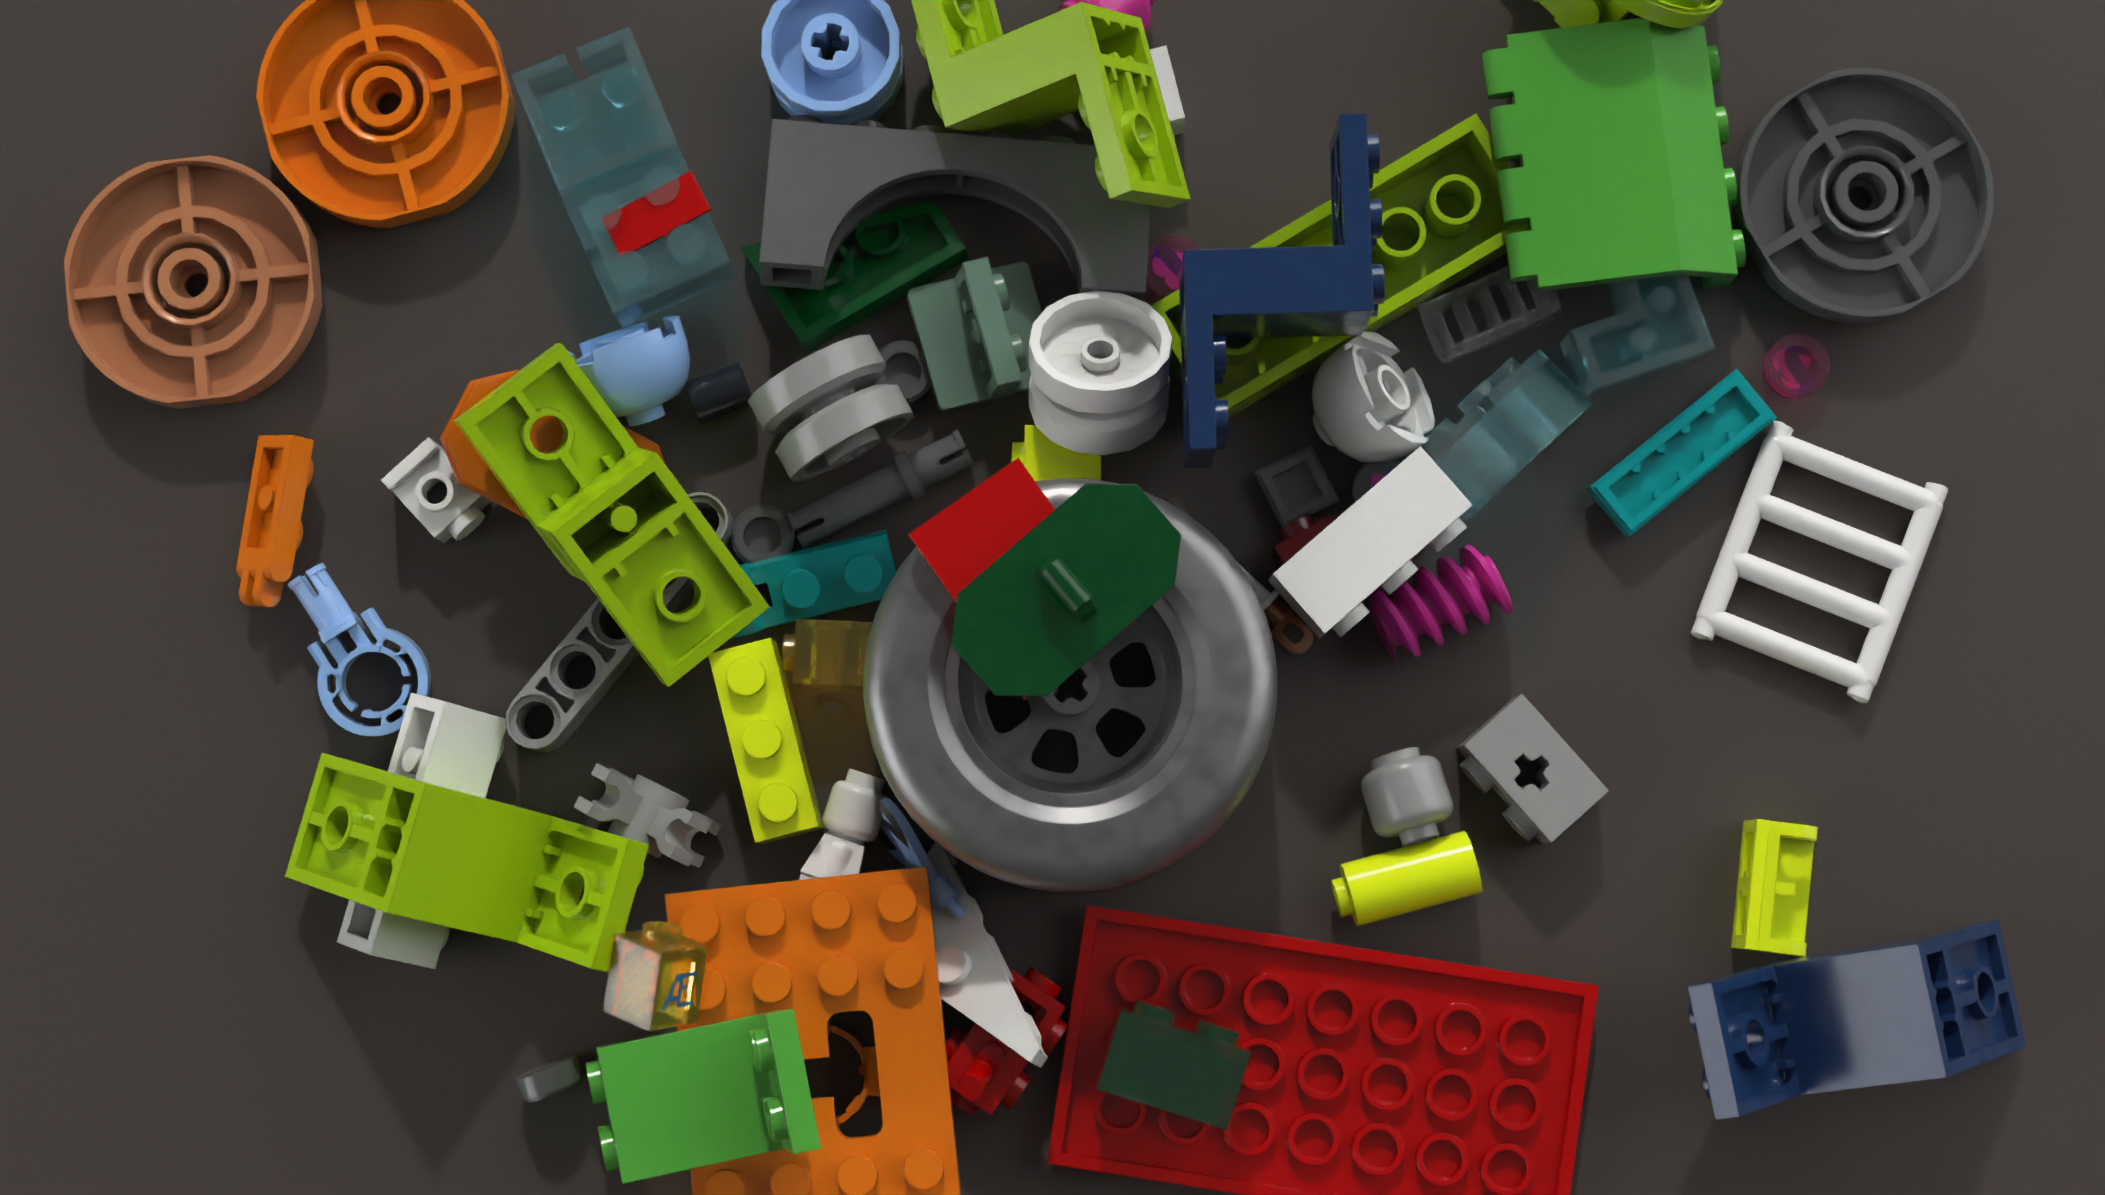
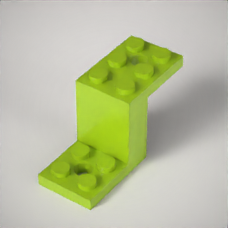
(1049, 69)
(466, 861)

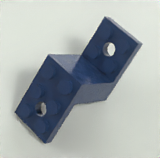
(1280, 288)
(1856, 1019)

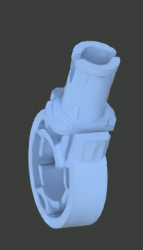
(334, 619)

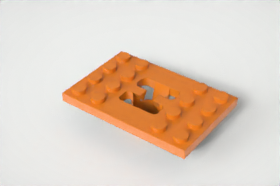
(826, 952)

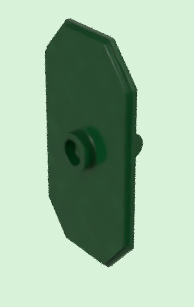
(1066, 589)

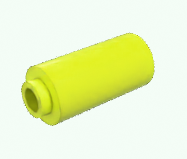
(1407, 879)

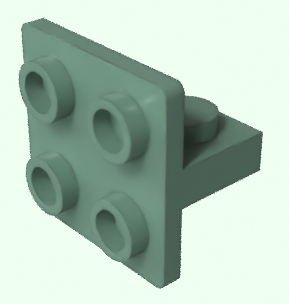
(976, 332)

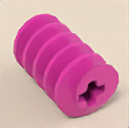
(1438, 601)

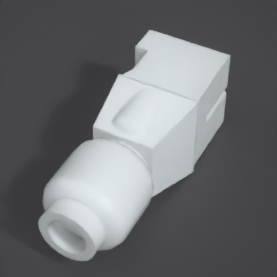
(851, 820)

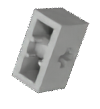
(1564, 779)

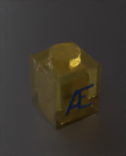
(655, 977)

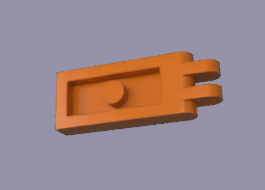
(273, 517)

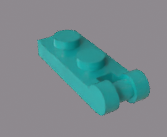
(822, 579)

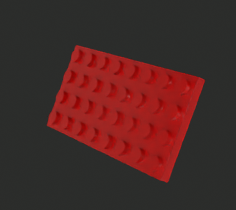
(1357, 1071)

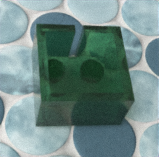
(1173, 1065)

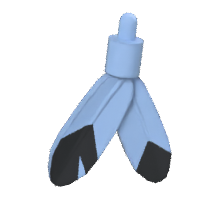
(905, 847)

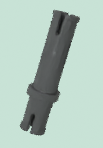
(882, 488)

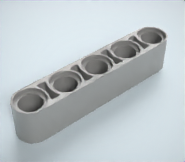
(609, 655)

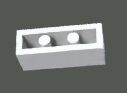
(1372, 545)

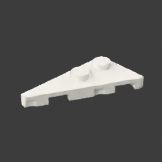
(975, 973)

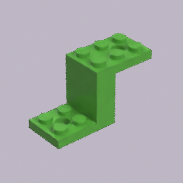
(703, 1096)

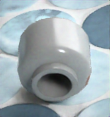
(1406, 796)

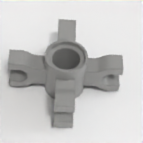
(648, 815)

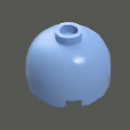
(637, 368)

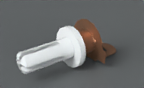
(1279, 615)

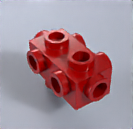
(989, 1071)

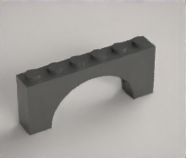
(838, 175)

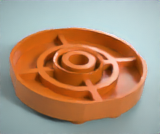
(324, 118)

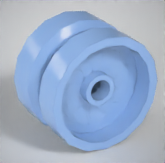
(864, 69)

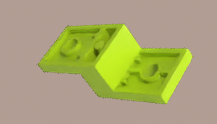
(612, 514)

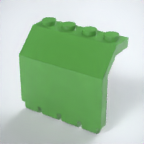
(1613, 155)

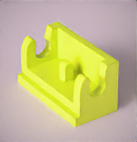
(1773, 887)

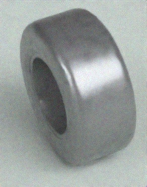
(1113, 815)

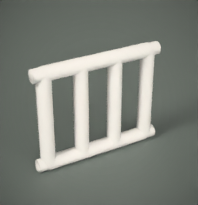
(1736, 561)

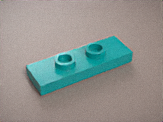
(1681, 453)

